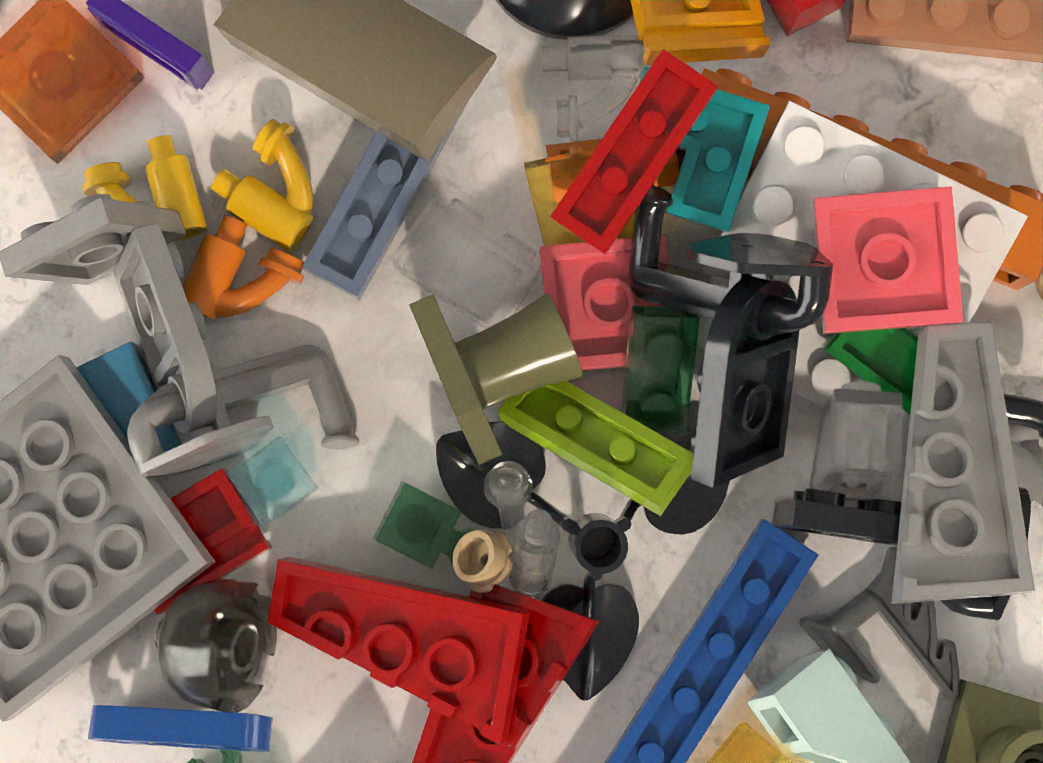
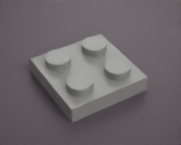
(84, 242)

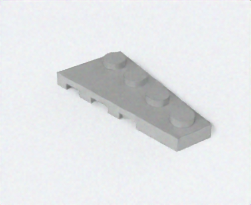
(960, 485)

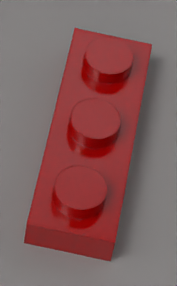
(634, 151)

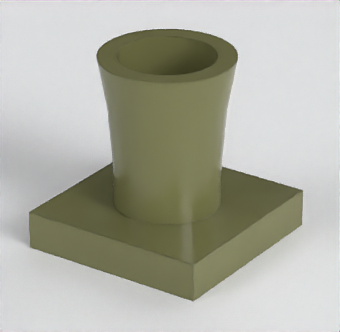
(496, 363)
(992, 727)

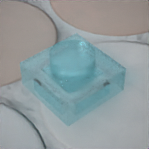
(272, 481)

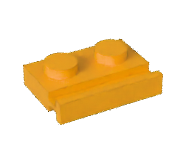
(701, 29)

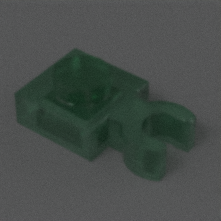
(420, 526)

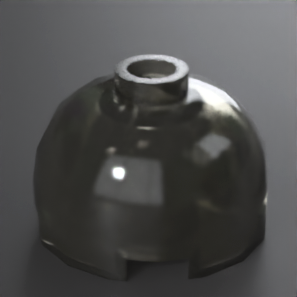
(215, 643)

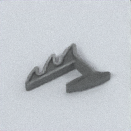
(915, 633)

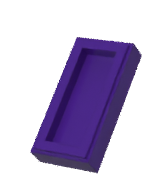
(152, 41)

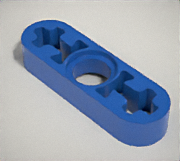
(180, 728)

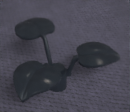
(593, 539)

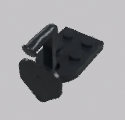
(751, 337)
(879, 519)

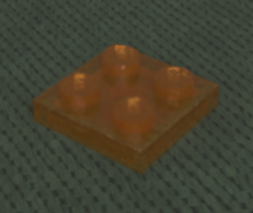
(60, 76)

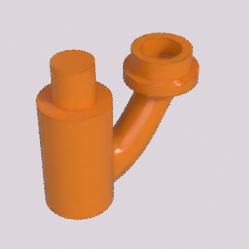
(217, 265)

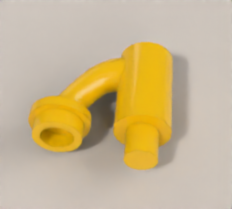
(168, 179)
(274, 216)

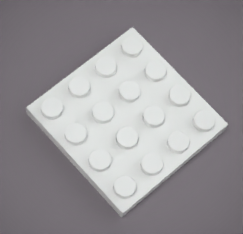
(820, 159)

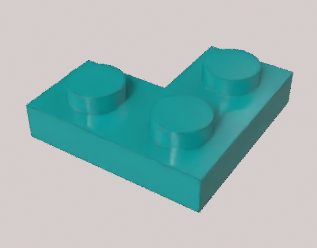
(717, 159)

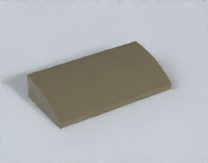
(367, 59)

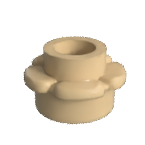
(483, 559)

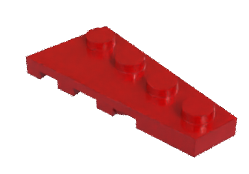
(427, 641)
(549, 651)

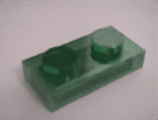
(660, 367)

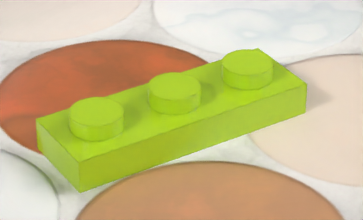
(601, 442)

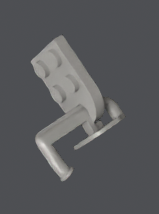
(185, 386)

